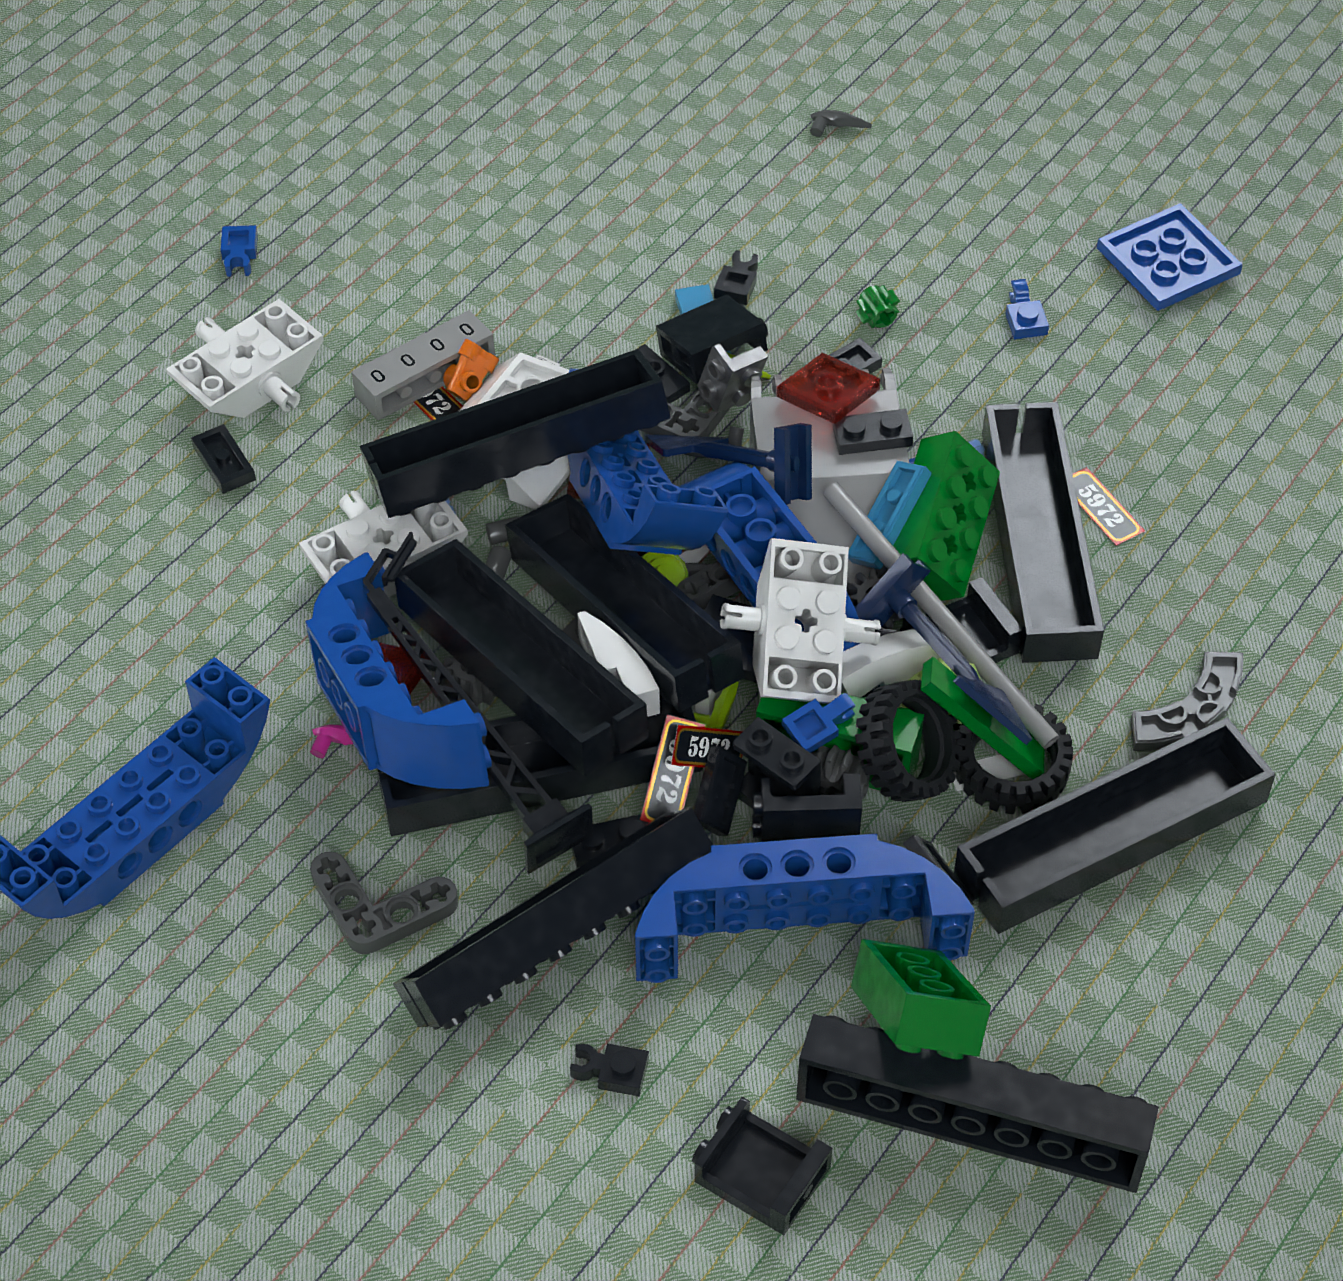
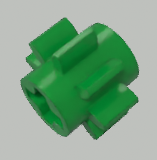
(877, 306)

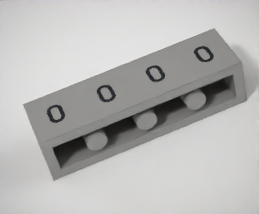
(417, 365)

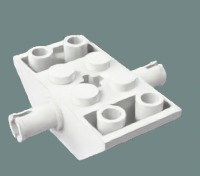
(249, 362)
(373, 531)
(807, 585)

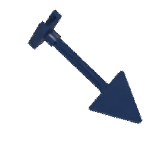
(788, 460)
(893, 596)

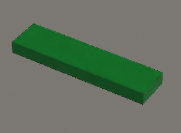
(939, 686)

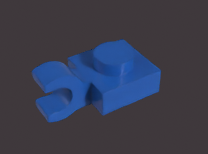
(1025, 316)
(815, 725)

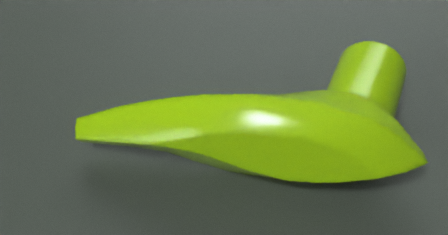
(721, 709)

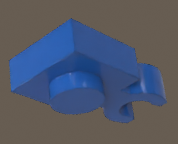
(238, 247)

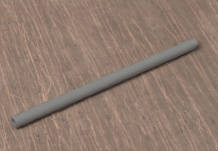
(943, 617)

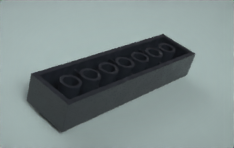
(977, 1103)

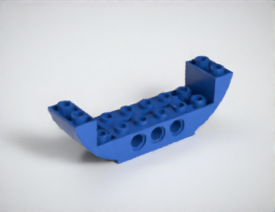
(638, 503)
(752, 520)
(389, 733)
(143, 805)
(800, 886)

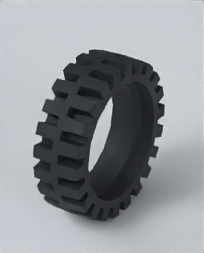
(881, 751)
(1020, 793)

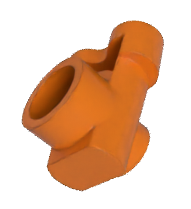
(467, 375)

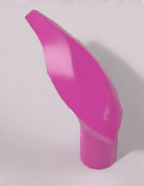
(326, 735)

